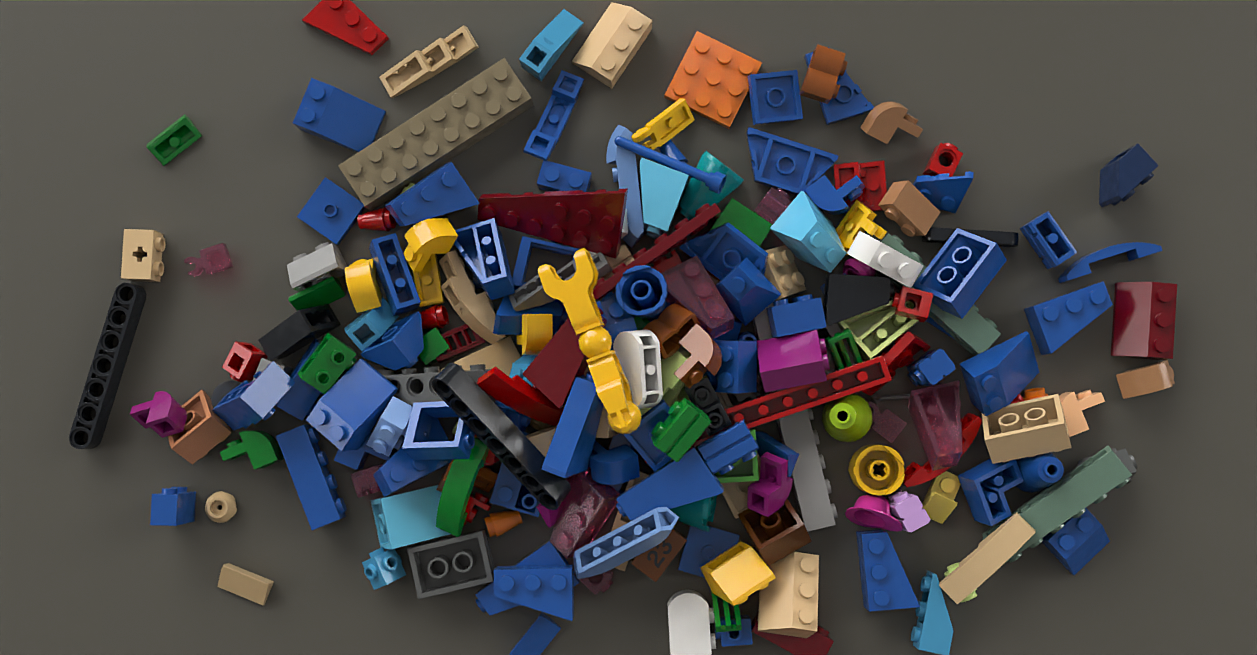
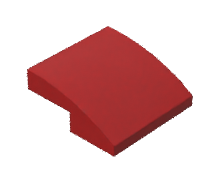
(873, 177)

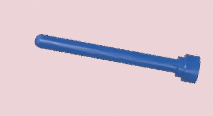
(714, 181)

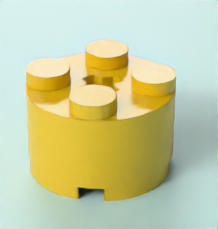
(890, 469)

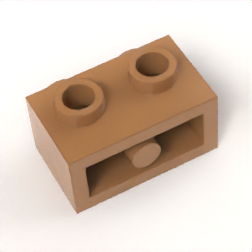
(909, 208)

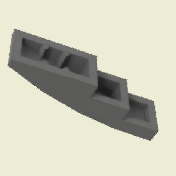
(533, 294)

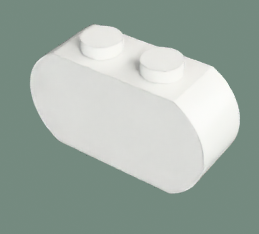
(885, 259)
(641, 363)
(690, 624)

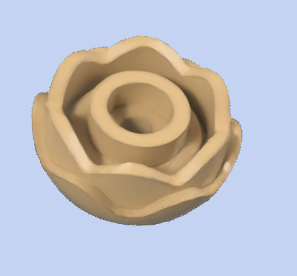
(228, 505)

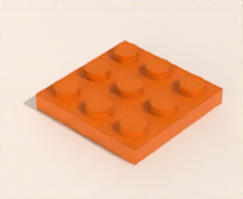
(712, 79)

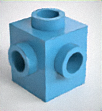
(383, 567)

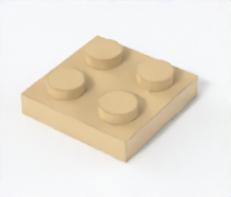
(783, 272)

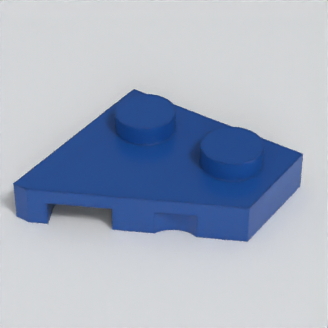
(944, 191)

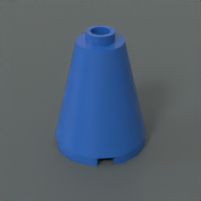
(642, 292)
(1039, 472)

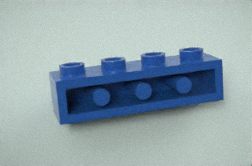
(311, 476)

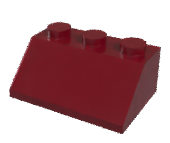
(1144, 320)

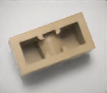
(140, 243)

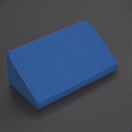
(773, 446)
(536, 637)

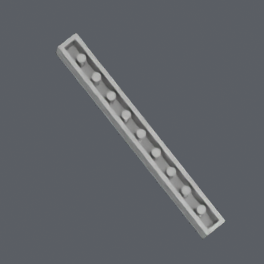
(808, 479)

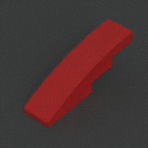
(520, 396)

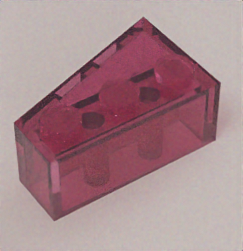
(695, 291)
(938, 423)
(582, 513)

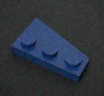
(849, 100)

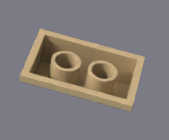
(613, 43)
(791, 599)

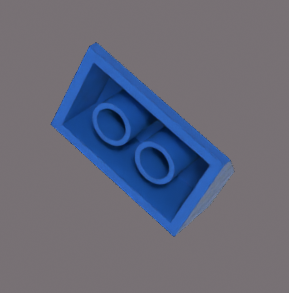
(961, 272)

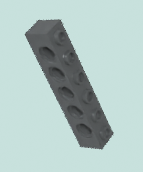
(410, 382)

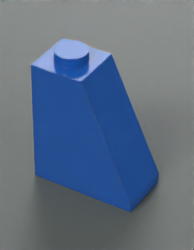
(510, 322)

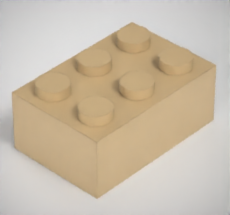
(1026, 429)

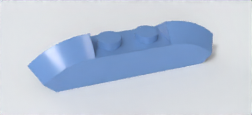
(627, 177)
(624, 543)

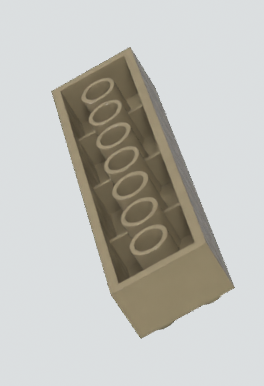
(436, 135)

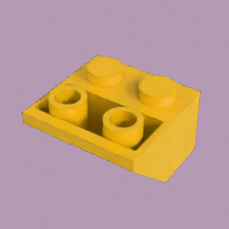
(737, 574)

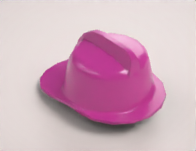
(873, 512)

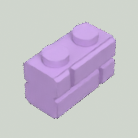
(908, 510)

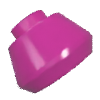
(855, 267)

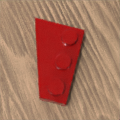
(346, 23)
(901, 355)

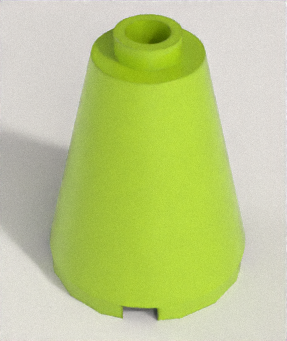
(857, 422)

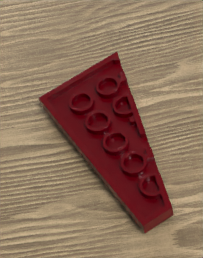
(565, 217)
(663, 245)

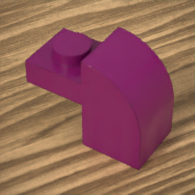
(161, 414)
(773, 485)

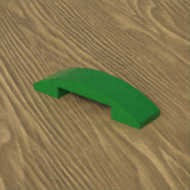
(457, 489)

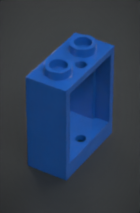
(525, 253)
(418, 431)

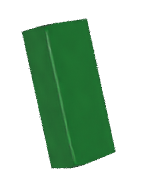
(174, 140)
(318, 294)

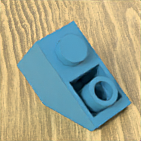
(370, 325)

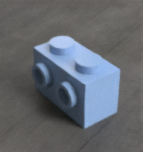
(391, 427)

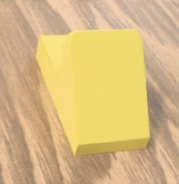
(940, 497)

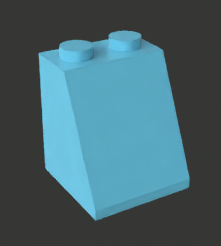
(660, 196)
(809, 234)
(407, 517)

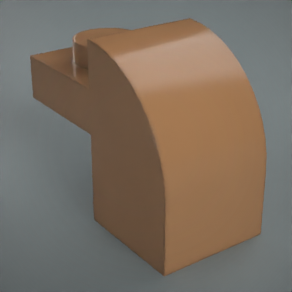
(886, 118)
(1146, 379)

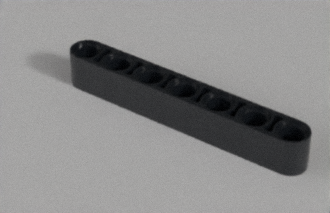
(98, 375)
(500, 435)

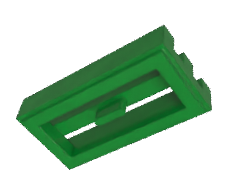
(838, 337)
(728, 627)

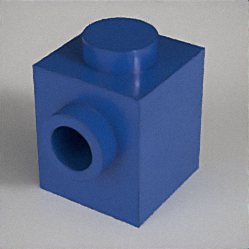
(736, 638)

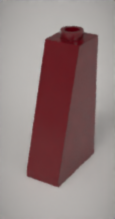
(559, 364)

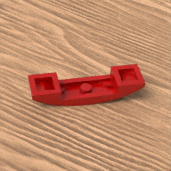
(919, 474)

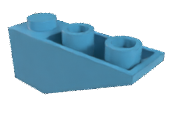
(550, 44)
(933, 625)

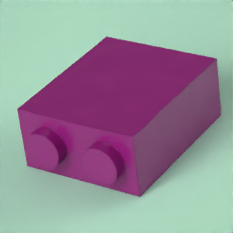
(792, 360)

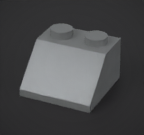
(316, 266)

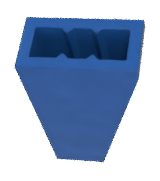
(576, 430)
(671, 486)
(544, 555)

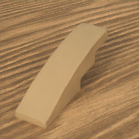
(428, 62)
(987, 558)

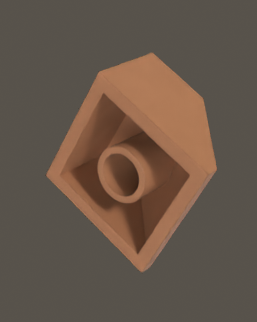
(201, 431)

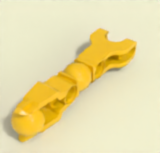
(594, 340)

